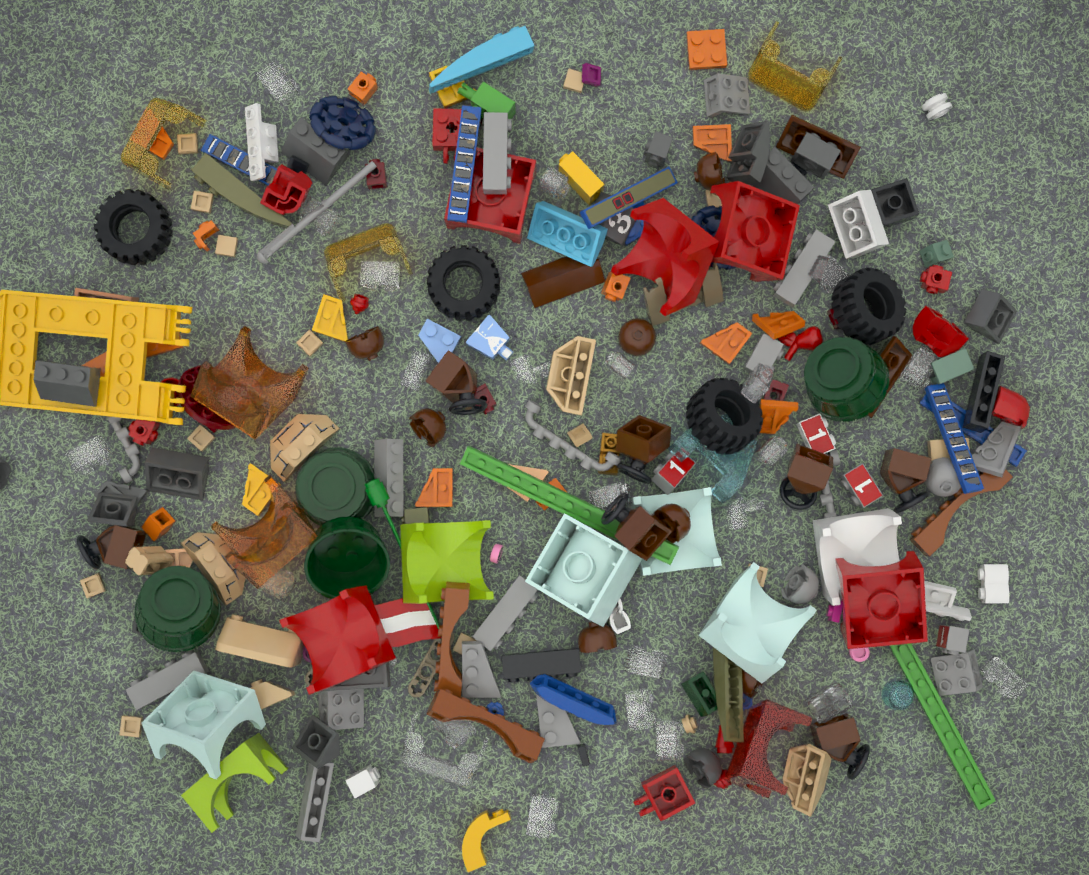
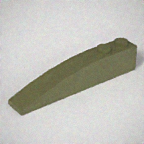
(234, 191)
(728, 696)

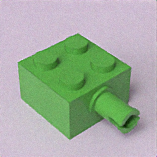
(488, 99)

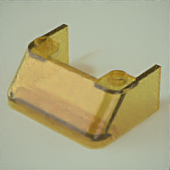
(785, 81)
(136, 154)
(338, 252)

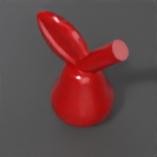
(807, 340)

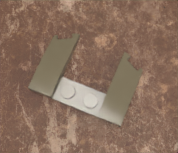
(710, 294)

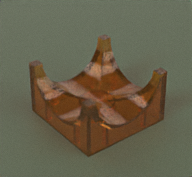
(245, 388)
(272, 541)

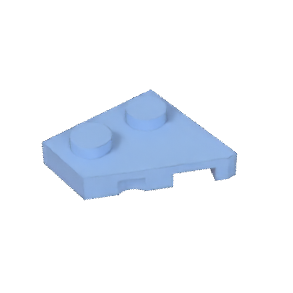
(438, 339)

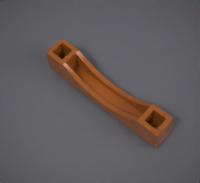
(932, 534)
(456, 603)
(521, 742)

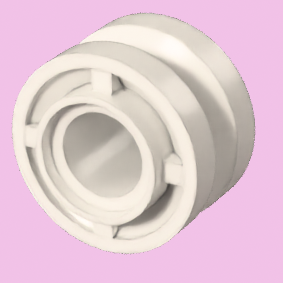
(937, 106)

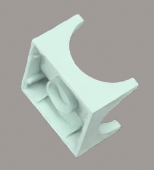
(695, 549)
(753, 626)
(201, 717)

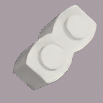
(993, 583)
(618, 619)

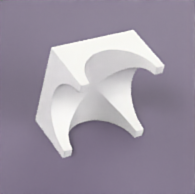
(859, 539)

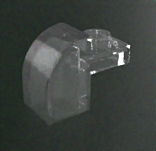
(526, 373)
(736, 512)

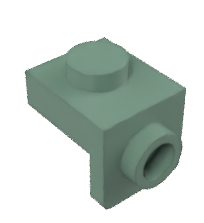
(936, 253)

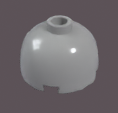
(942, 478)
(802, 585)

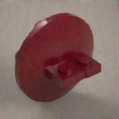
(197, 410)

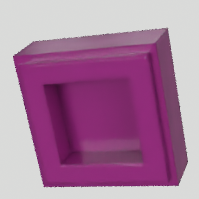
(591, 74)

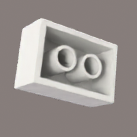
(858, 224)

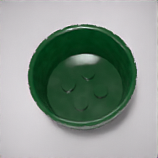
(845, 379)
(334, 486)
(346, 557)
(177, 609)

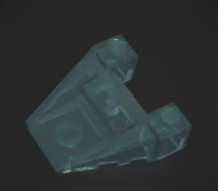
(732, 466)

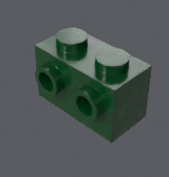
(701, 693)

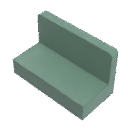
(951, 366)

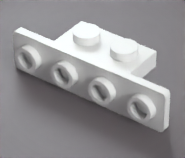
(260, 141)
(940, 601)

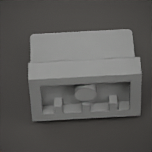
(726, 94)
(957, 673)
(342, 708)

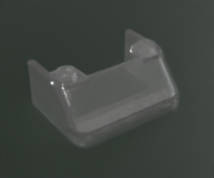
(417, 760)

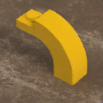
(471, 847)

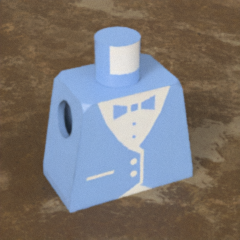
(490, 340)

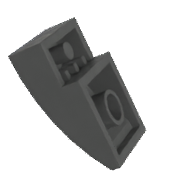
(750, 153)

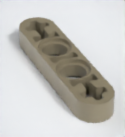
(427, 661)

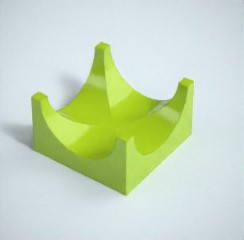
(442, 554)
(209, 793)

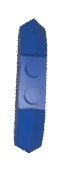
(573, 700)

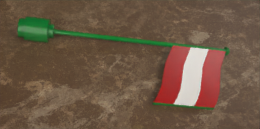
(401, 621)

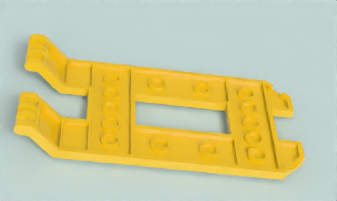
(128, 330)

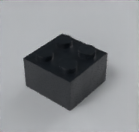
(895, 203)

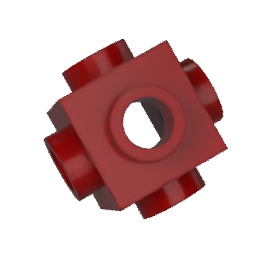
(935, 279)
(150, 431)

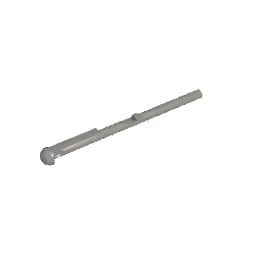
(292, 230)

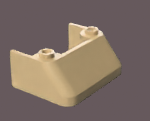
(260, 642)

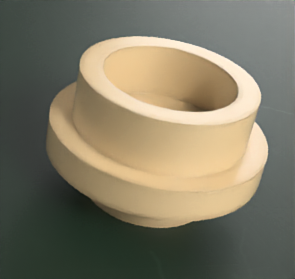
(689, 724)

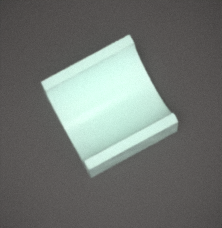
(583, 570)

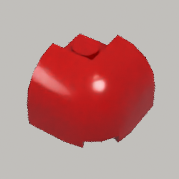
(286, 191)
(938, 332)
(1011, 407)

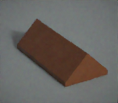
(795, 132)
(560, 280)
(896, 358)

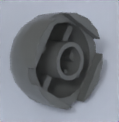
(705, 766)

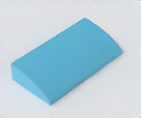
(566, 233)

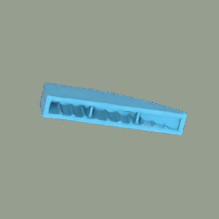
(487, 56)

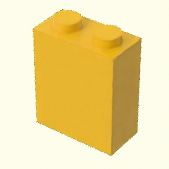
(581, 177)

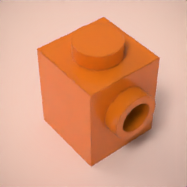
(363, 87)
(615, 287)
(158, 524)

